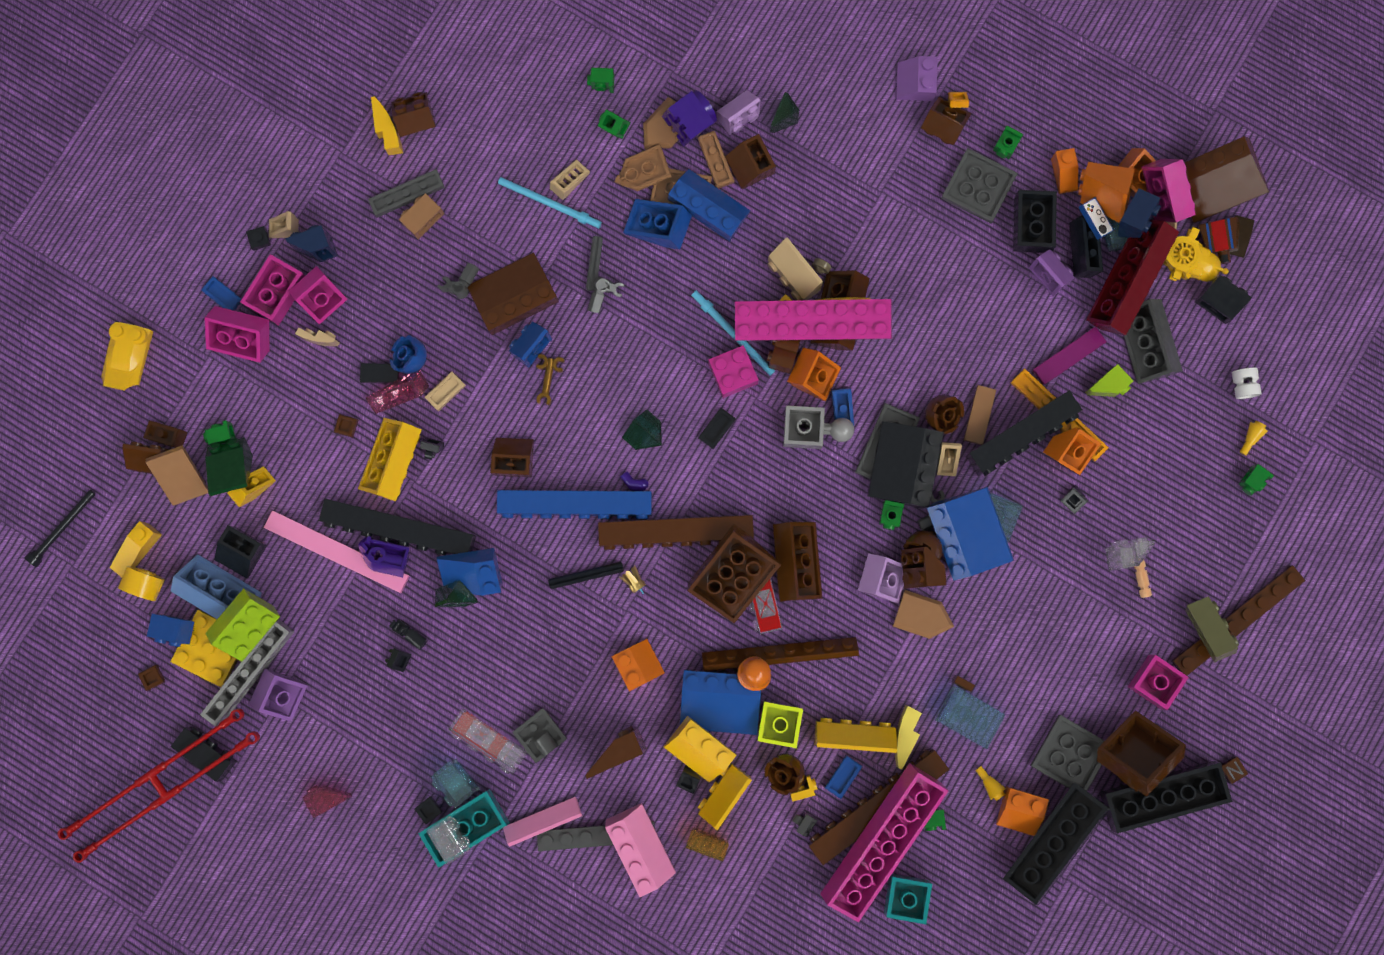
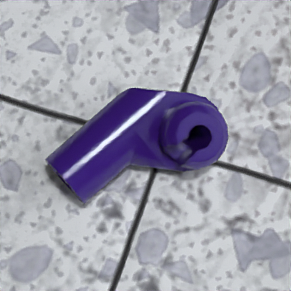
(633, 484)

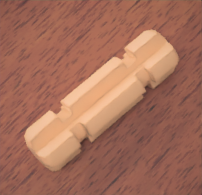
(1143, 580)

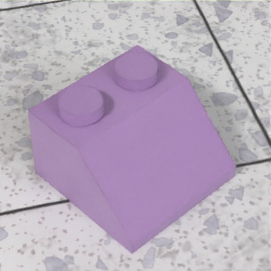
(882, 578)

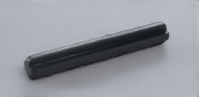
(585, 575)

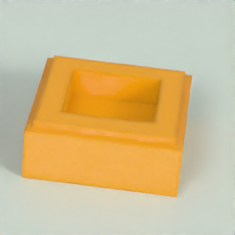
(958, 100)

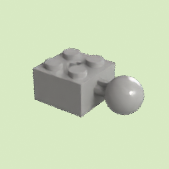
(813, 418)

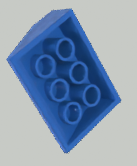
(970, 533)
(719, 702)

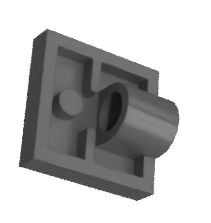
(539, 735)

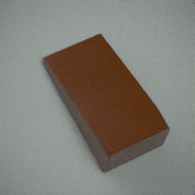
(165, 434)

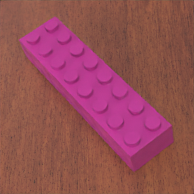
(813, 320)
(884, 842)

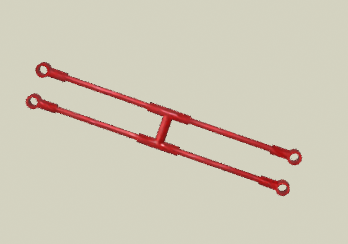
(164, 794)

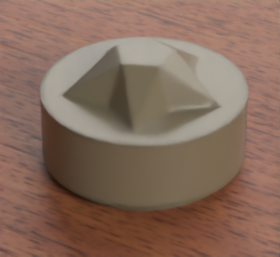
(821, 266)

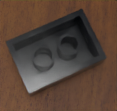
(1034, 221)

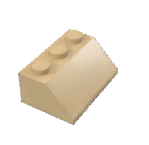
(794, 271)

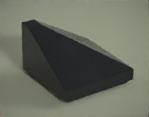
(1074, 499)
(688, 780)

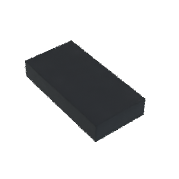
(377, 373)
(717, 428)

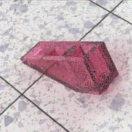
(398, 392)

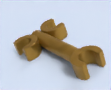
(549, 364)

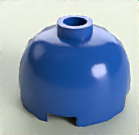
(408, 355)

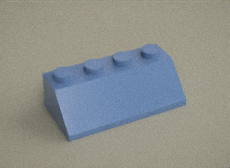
(208, 586)

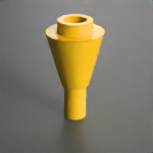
(1254, 434)
(993, 787)

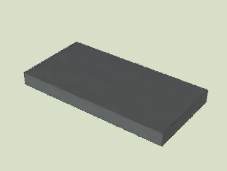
(887, 414)

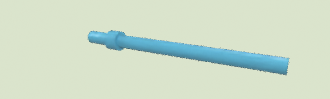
(581, 216)
(708, 307)

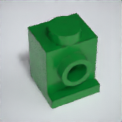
(601, 79)
(620, 126)
(1011, 136)
(219, 433)
(1255, 479)
(887, 507)
(936, 820)

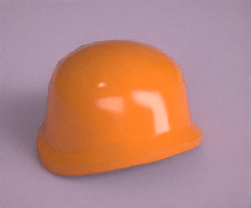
(754, 673)

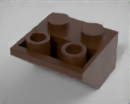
(412, 114)
(750, 162)
(136, 455)
(512, 457)
(922, 568)

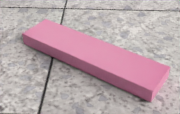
(542, 821)

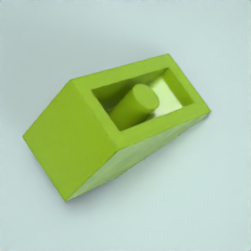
(1112, 383)

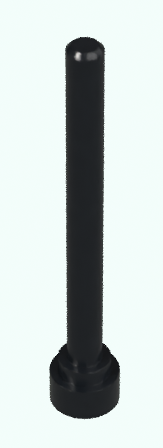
(35, 557)

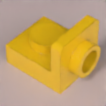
(803, 792)

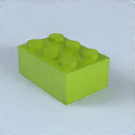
(242, 625)

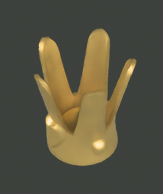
(634, 581)

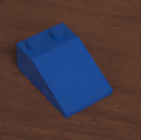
(658, 223)
(475, 569)

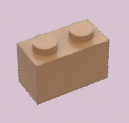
(421, 216)

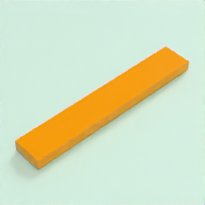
(1040, 396)

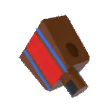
(1221, 237)

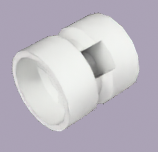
(1249, 389)

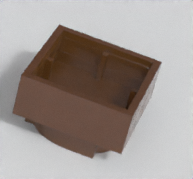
(1140, 753)

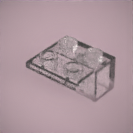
(1128, 555)
(449, 839)

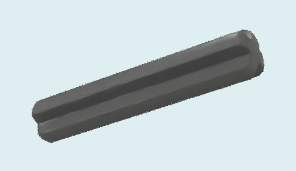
(594, 261)

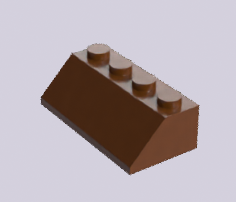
(841, 285)
(799, 559)

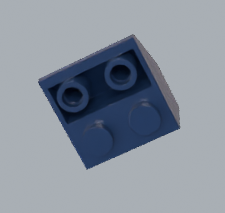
(313, 243)

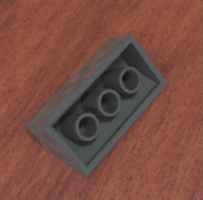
(1152, 344)

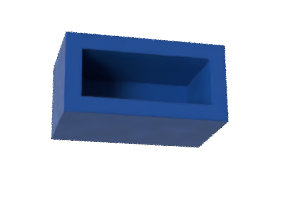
(170, 629)

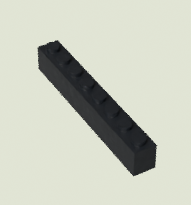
(395, 527)

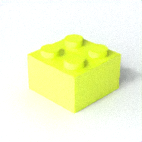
(780, 724)

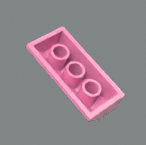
(640, 849)

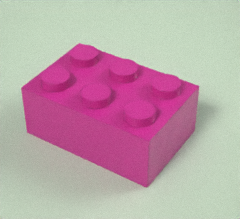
(1169, 182)
(269, 290)
(237, 334)

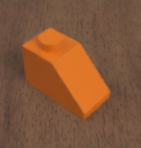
(1065, 170)

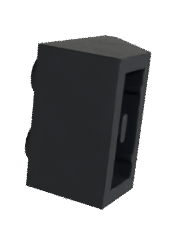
(1223, 299)
(239, 551)

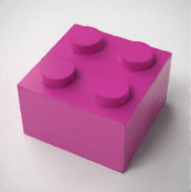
(317, 295)
(733, 371)
(1158, 682)

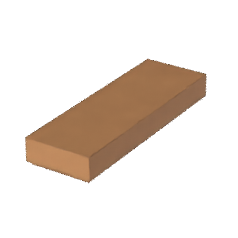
(715, 159)
(979, 415)

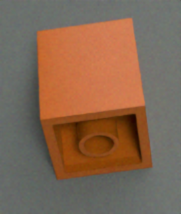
(1109, 185)

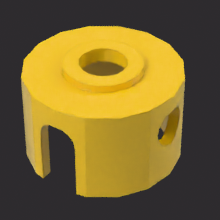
(141, 583)

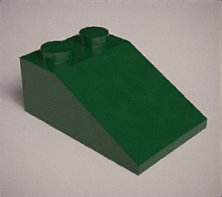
(228, 466)

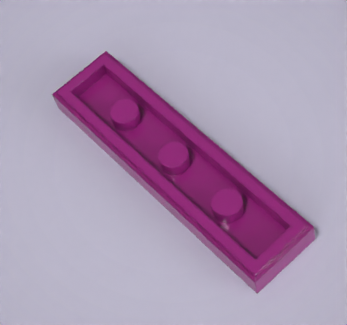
(1069, 356)

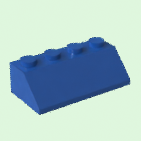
(708, 204)

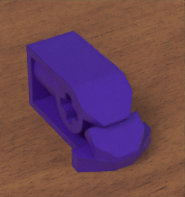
(391, 557)

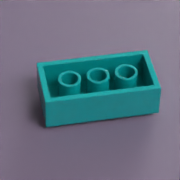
(476, 820)

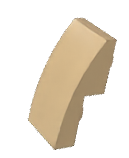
(320, 338)

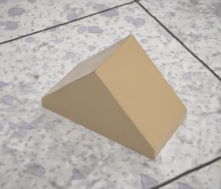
(283, 225)
(948, 459)

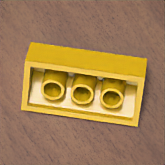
(390, 459)
(855, 736)

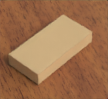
(445, 391)

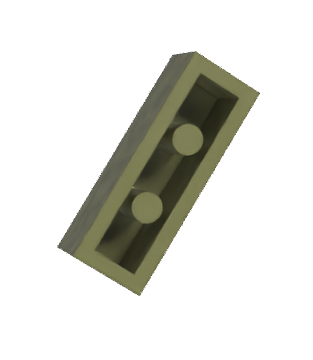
(1212, 629)

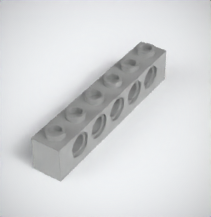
(247, 673)

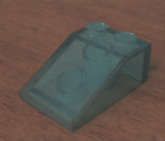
(970, 717)

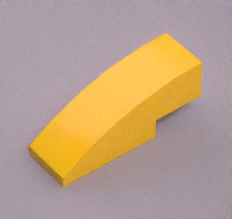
(385, 128)

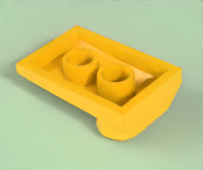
(125, 355)

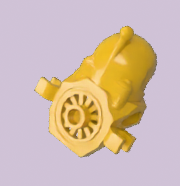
(1192, 259)

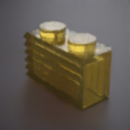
(707, 844)

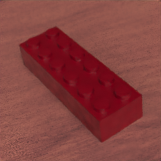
(1132, 278)

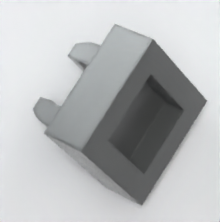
(805, 824)

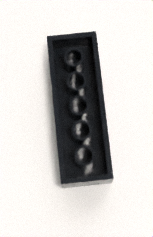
(1028, 430)
(1175, 796)
(1056, 843)

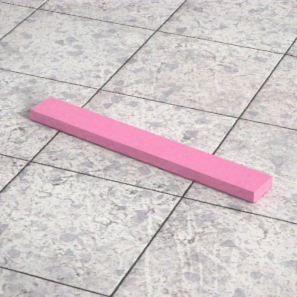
(330, 549)

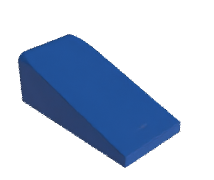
(842, 403)

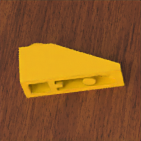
(135, 547)

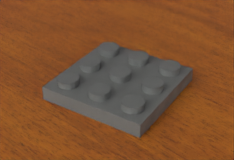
(979, 185)
(1068, 754)

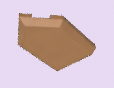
(656, 129)
(644, 169)
(922, 615)

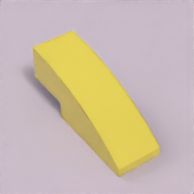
(905, 735)

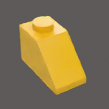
(258, 482)

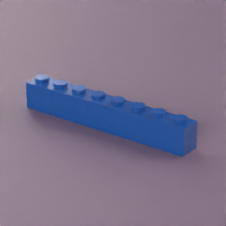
(574, 504)

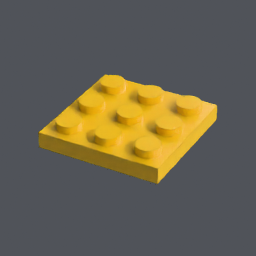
(201, 656)

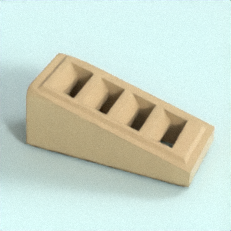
(560, 188)

